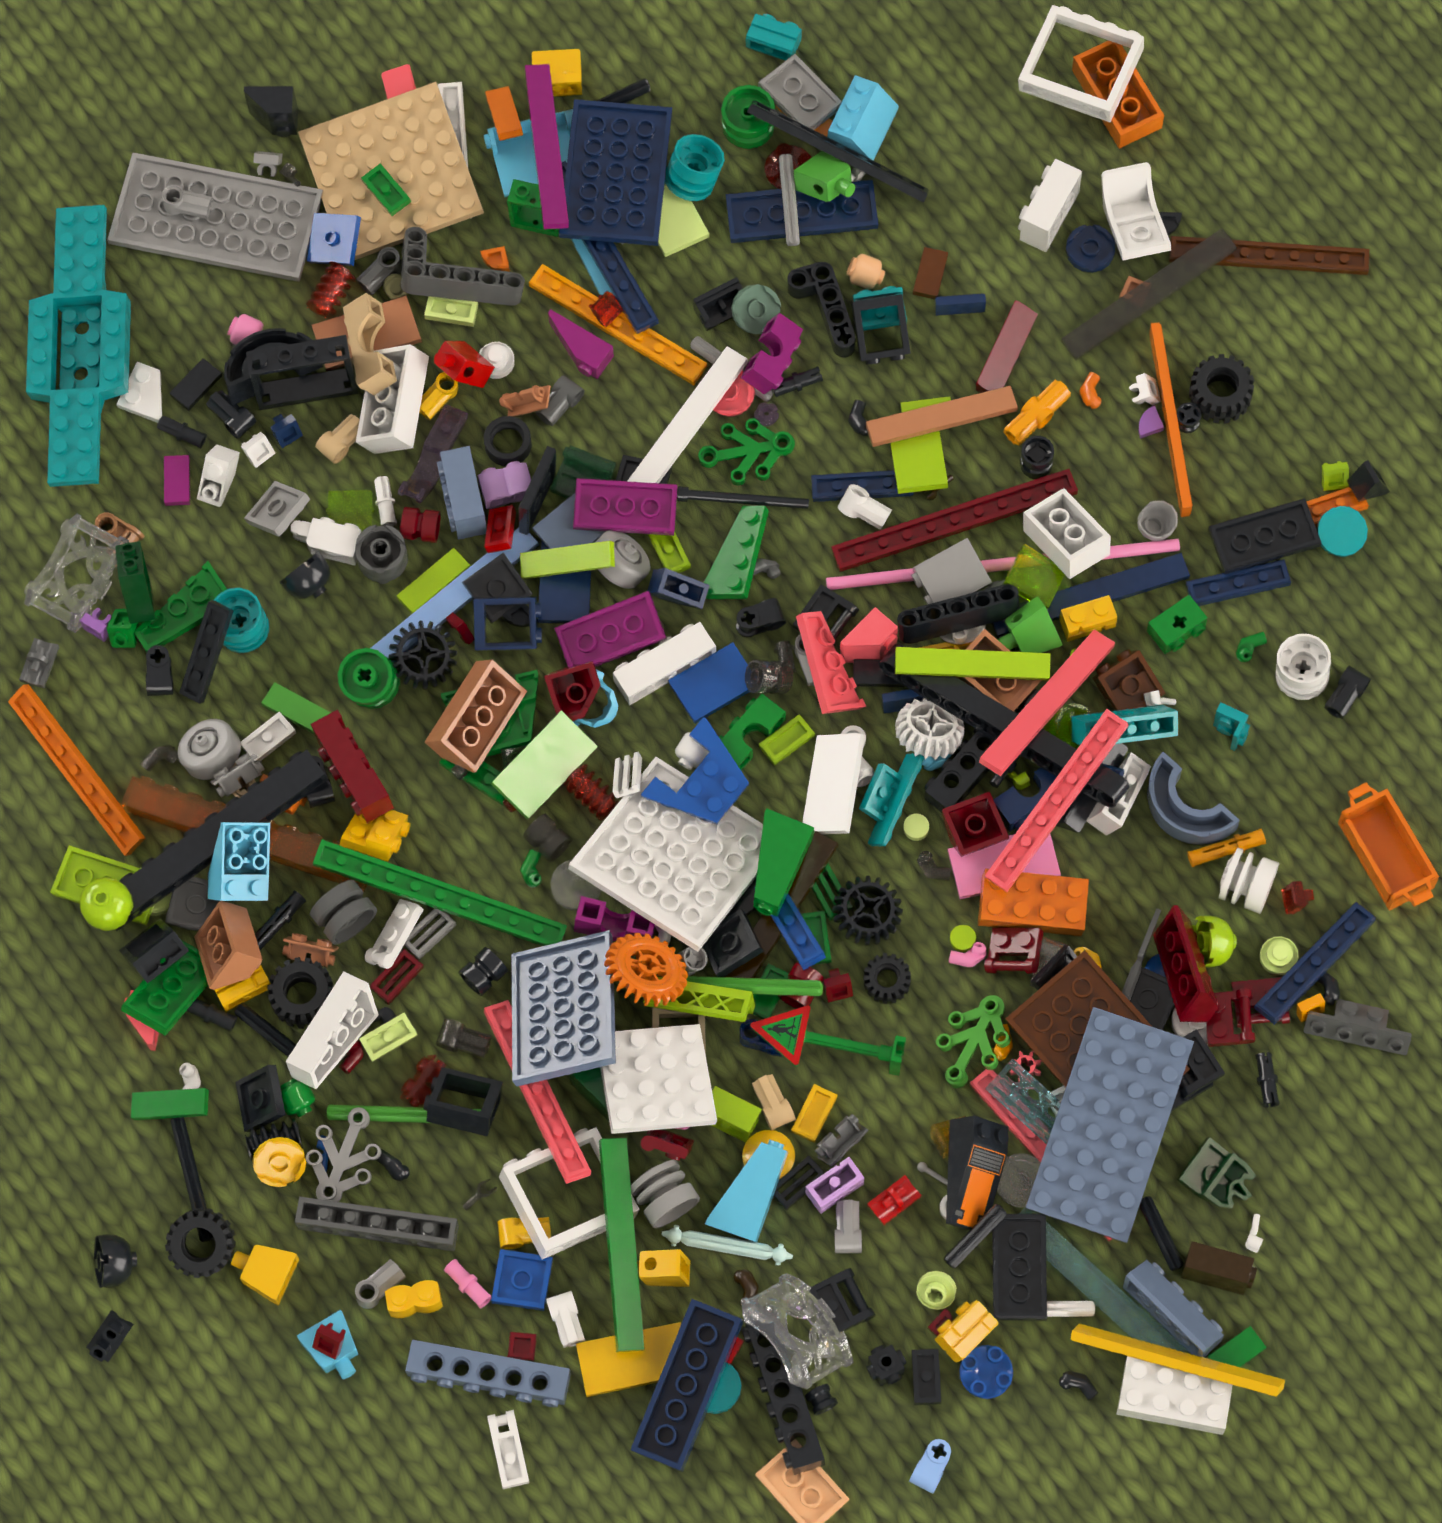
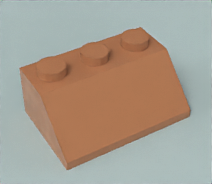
(228, 945)

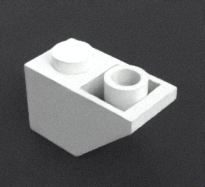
(217, 474)

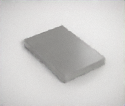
(800, 93)

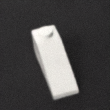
(1111, 819)

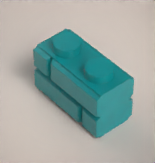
(773, 36)

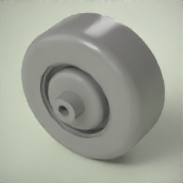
(630, 560)
(208, 748)

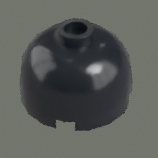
(308, 578)
(113, 1260)

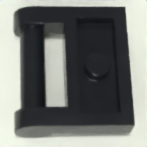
(827, 602)
(1201, 1064)
(834, 1299)

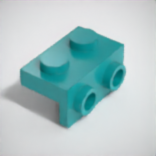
(882, 316)

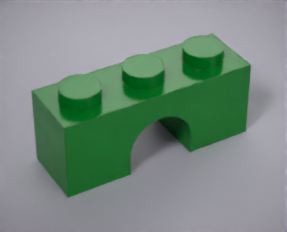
(760, 716)

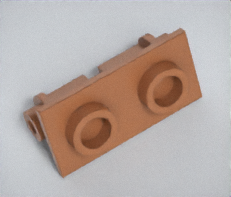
(526, 401)
(319, 950)

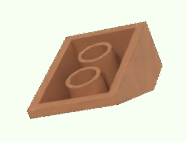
(1004, 691)

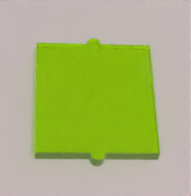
(351, 507)

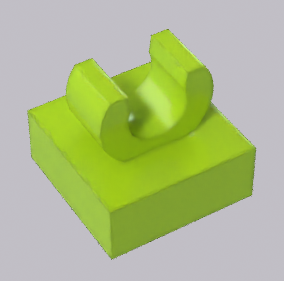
(1335, 476)

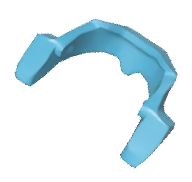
(609, 711)

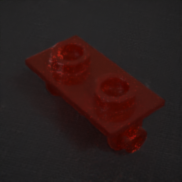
(416, 1088)

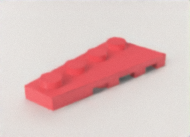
(830, 678)

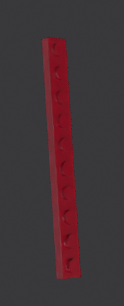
(950, 521)

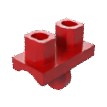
(894, 1200)

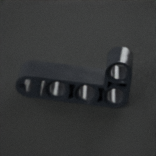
(828, 309)

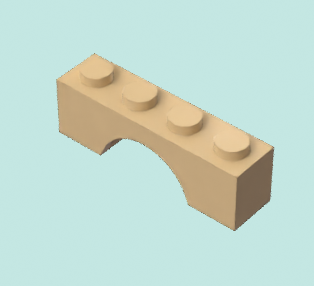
(363, 321)

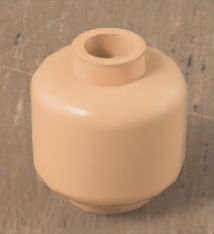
(865, 271)

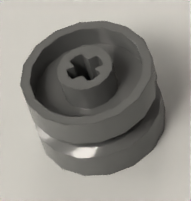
(343, 912)

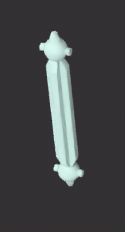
(727, 1245)

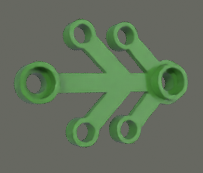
(975, 1036)

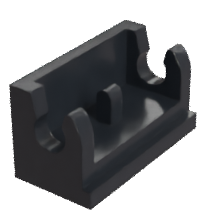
(715, 305)

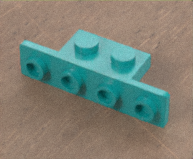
(888, 795)

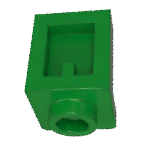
(121, 631)

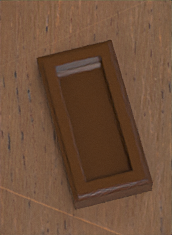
(930, 273)

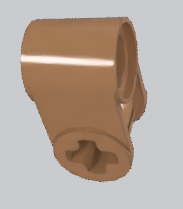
(119, 528)

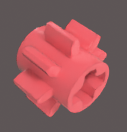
(1028, 1059)

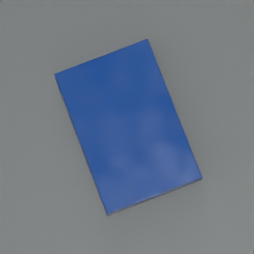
(711, 683)

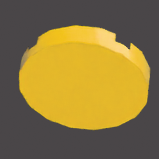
(279, 1161)

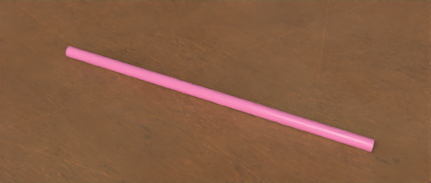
(994, 565)

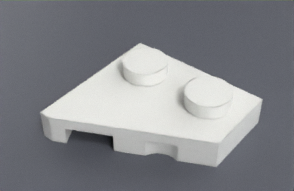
(144, 393)

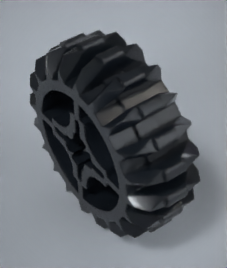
(434, 654)
(861, 900)

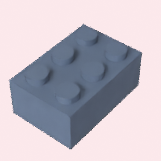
(461, 493)

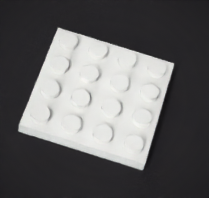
(658, 1080)

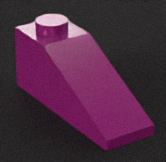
(584, 348)

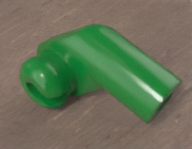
(1247, 645)
(529, 871)

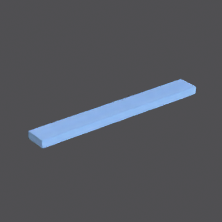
(453, 596)

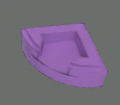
(1150, 423)

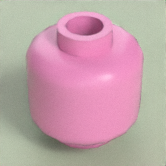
(243, 327)

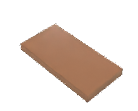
(397, 330)

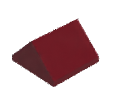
(974, 824)

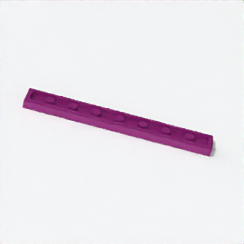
(546, 147)

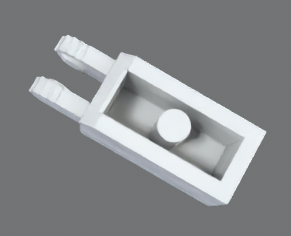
(329, 538)

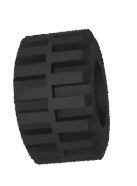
(1221, 370)
(290, 975)
(181, 1255)

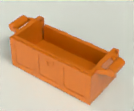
(1387, 848)

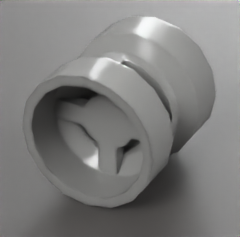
(695, 959)

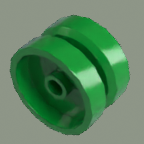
(740, 126)
(354, 674)

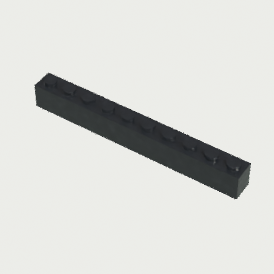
(195, 851)

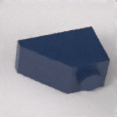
(677, 588)

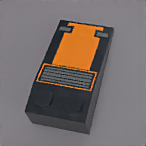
(974, 1168)

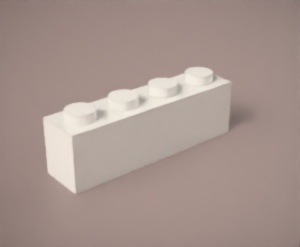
(657, 666)

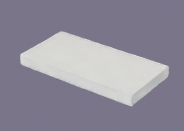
(833, 782)

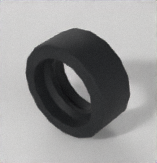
(503, 423)

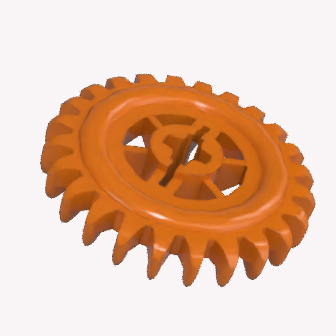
(640, 973)

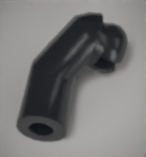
(1331, 988)
(393, 1166)

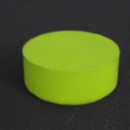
(962, 938)

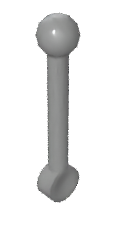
(922, 1167)

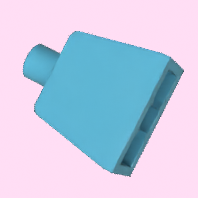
(347, 1352)

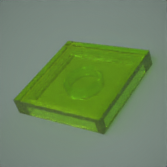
(1034, 575)

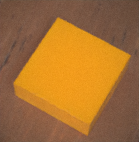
(1314, 1003)

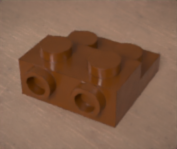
(1127, 681)

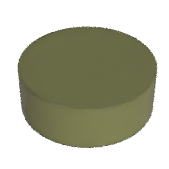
(392, 286)

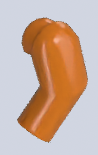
(1088, 391)

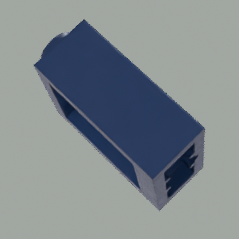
(480, 623)

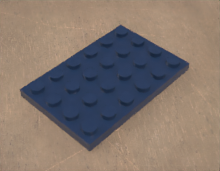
(616, 172)

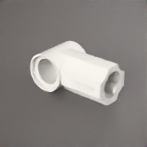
(858, 504)
(564, 1313)

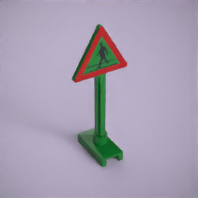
(789, 1033)

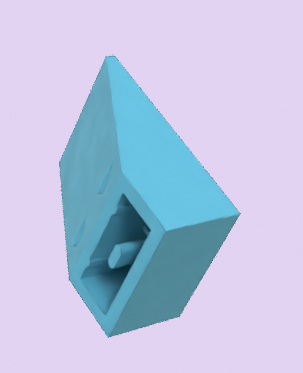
(240, 862)

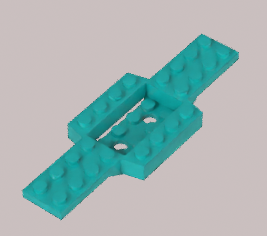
(102, 350)

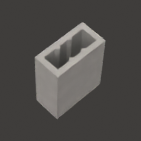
(951, 573)

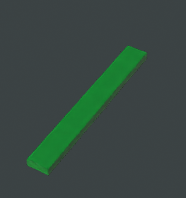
(621, 1245)

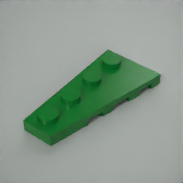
(736, 561)
(182, 610)

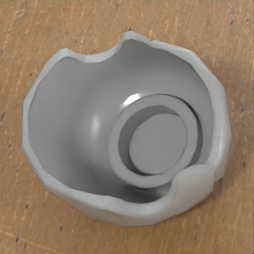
(1157, 520)

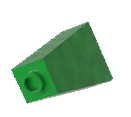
(780, 857)

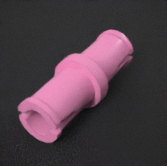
(468, 1283)

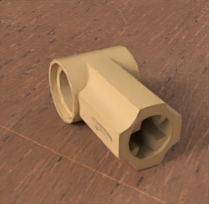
(337, 443)
(775, 1108)

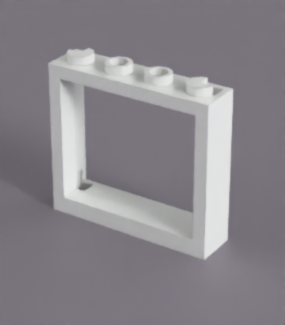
(1070, 97)
(566, 1239)

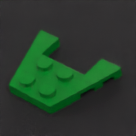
(521, 724)

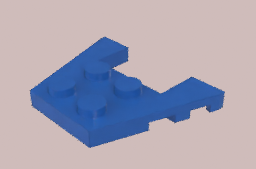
(712, 785)

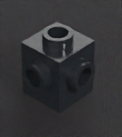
(890, 1374)

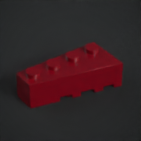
(351, 767)

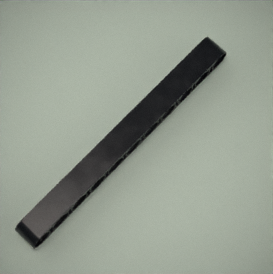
(993, 718)

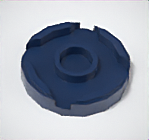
(1090, 248)

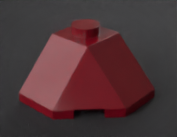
(573, 689)

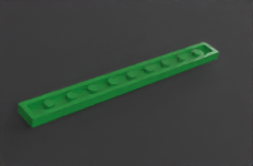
(438, 894)

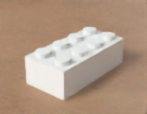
(392, 415)
(1173, 1397)

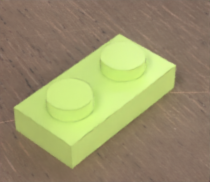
(451, 311)
(388, 1037)

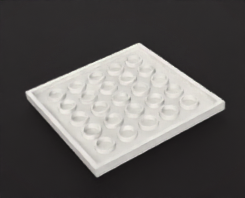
(670, 863)

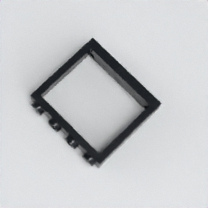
(307, 387)

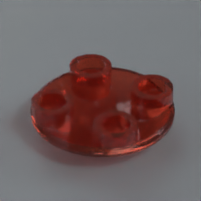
(772, 166)

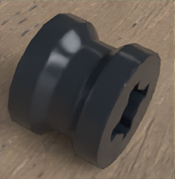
(1187, 412)
(821, 1399)

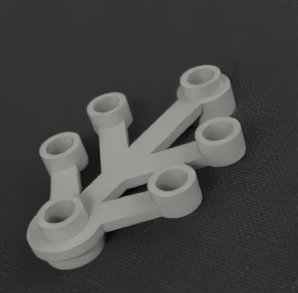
(341, 1159)

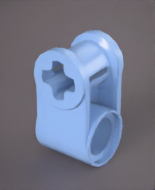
(929, 1469)

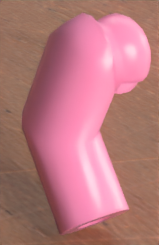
(971, 957)

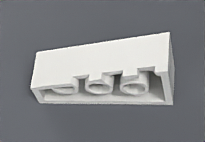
(333, 1030)

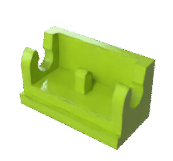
(735, 1114)

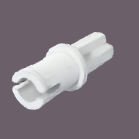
(385, 501)

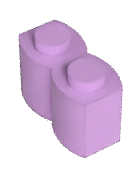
(504, 485)

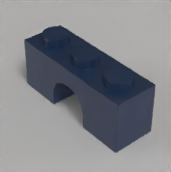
(1015, 807)

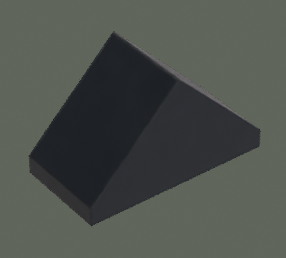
(1367, 482)

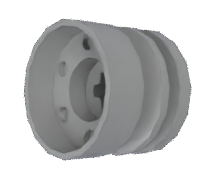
(666, 1197)

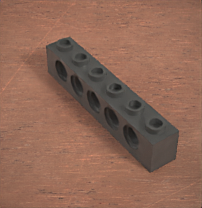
(377, 1224)

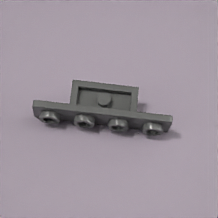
(1359, 1026)

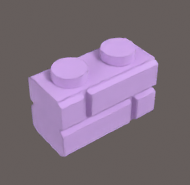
(834, 1185)

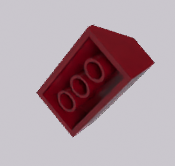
(1185, 968)

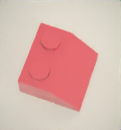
(870, 638)

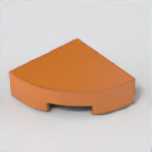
(496, 258)

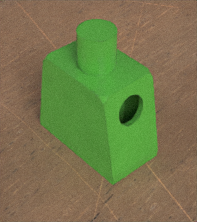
(824, 177)
(1031, 629)

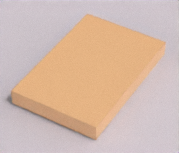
(805, 1496)

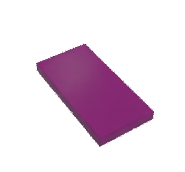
(625, 506)
(611, 631)

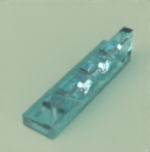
(1017, 1100)

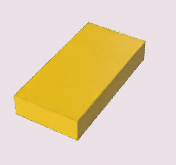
(814, 1113)

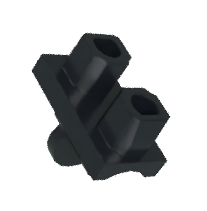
(109, 1337)

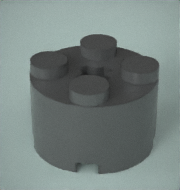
(393, 554)

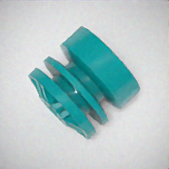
(694, 167)
(246, 611)

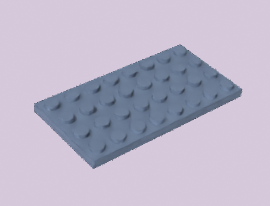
(1109, 1124)

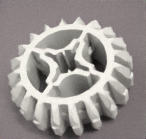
(928, 729)

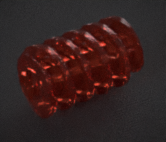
(329, 289)
(591, 792)

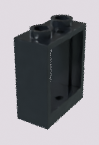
(878, 302)
(150, 946)
(460, 1117)

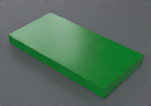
(169, 994)

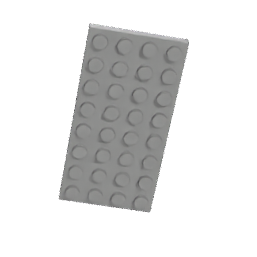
(251, 224)

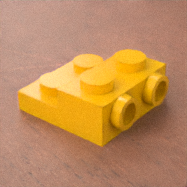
(378, 837)

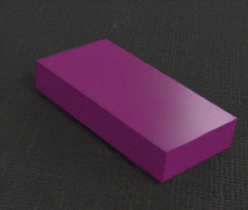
(177, 480)

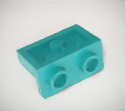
(1232, 722)

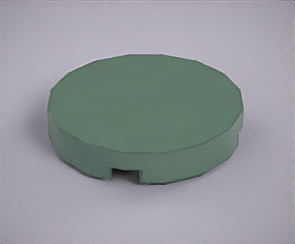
(754, 308)

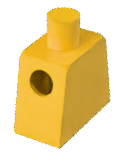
(664, 1268)
(266, 1270)

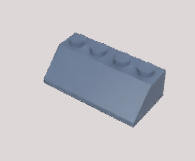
(1172, 1310)

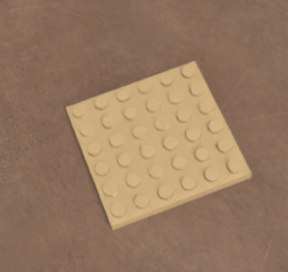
(415, 146)

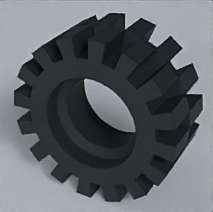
(887, 963)

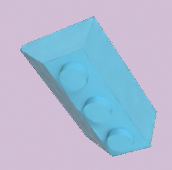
(863, 117)

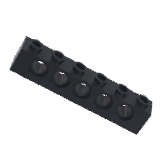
(967, 779)
(798, 1459)

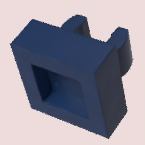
(285, 430)

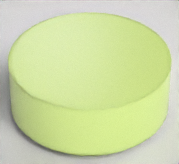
(916, 827)

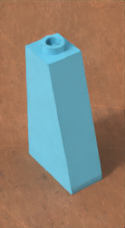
(750, 1195)

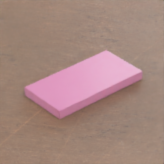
(969, 868)

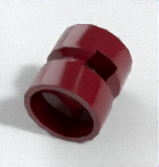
(419, 524)
(798, 973)

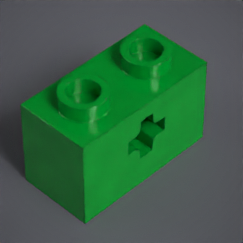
(1183, 613)

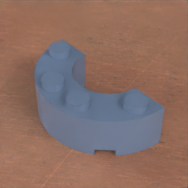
(1179, 819)

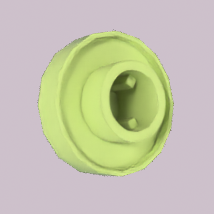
(1278, 955)
(936, 1290)

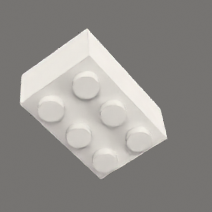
(1049, 204)
(1066, 533)

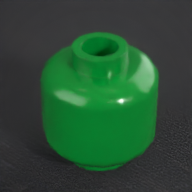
(297, 1097)

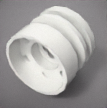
(1299, 654)
(1248, 880)

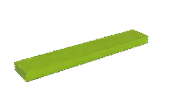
(972, 663)

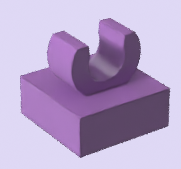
(94, 625)

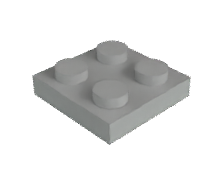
(277, 508)

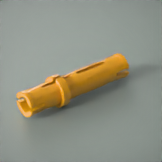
(1226, 847)

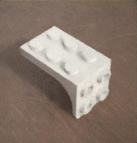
(1133, 211)

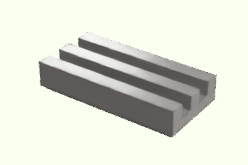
(435, 939)

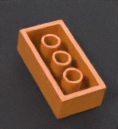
(1137, 110)
(1036, 901)

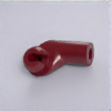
(353, 1057)

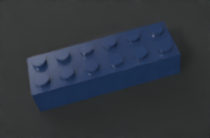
(687, 1385)

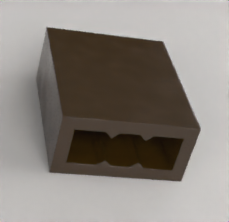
(1219, 1268)

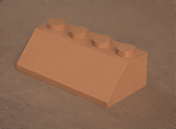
(476, 715)

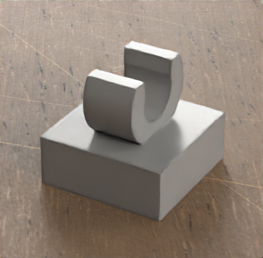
(267, 159)

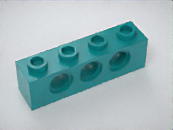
(1143, 724)

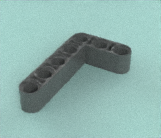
(451, 280)

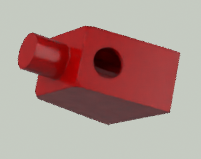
(457, 356)

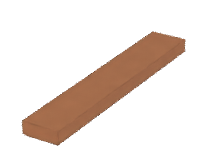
(941, 416)

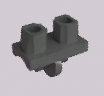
(39, 663)

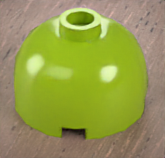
(106, 903)
(1214, 940)

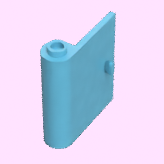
(516, 155)

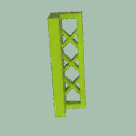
(713, 997)

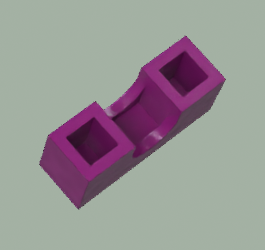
(781, 339)
(595, 918)

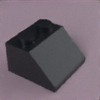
(273, 108)

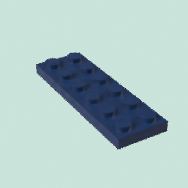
(761, 213)

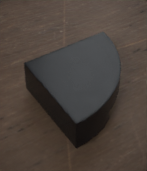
(1171, 221)
(518, 616)

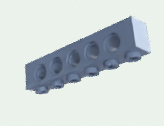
(423, 1353)

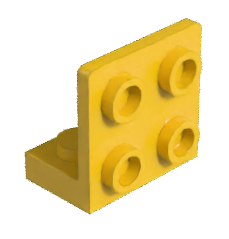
(564, 70)

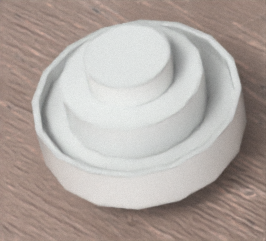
(499, 356)

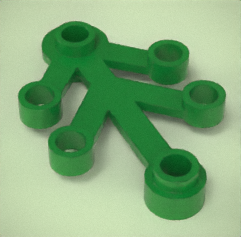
(750, 449)

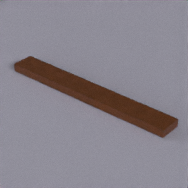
(1284, 256)

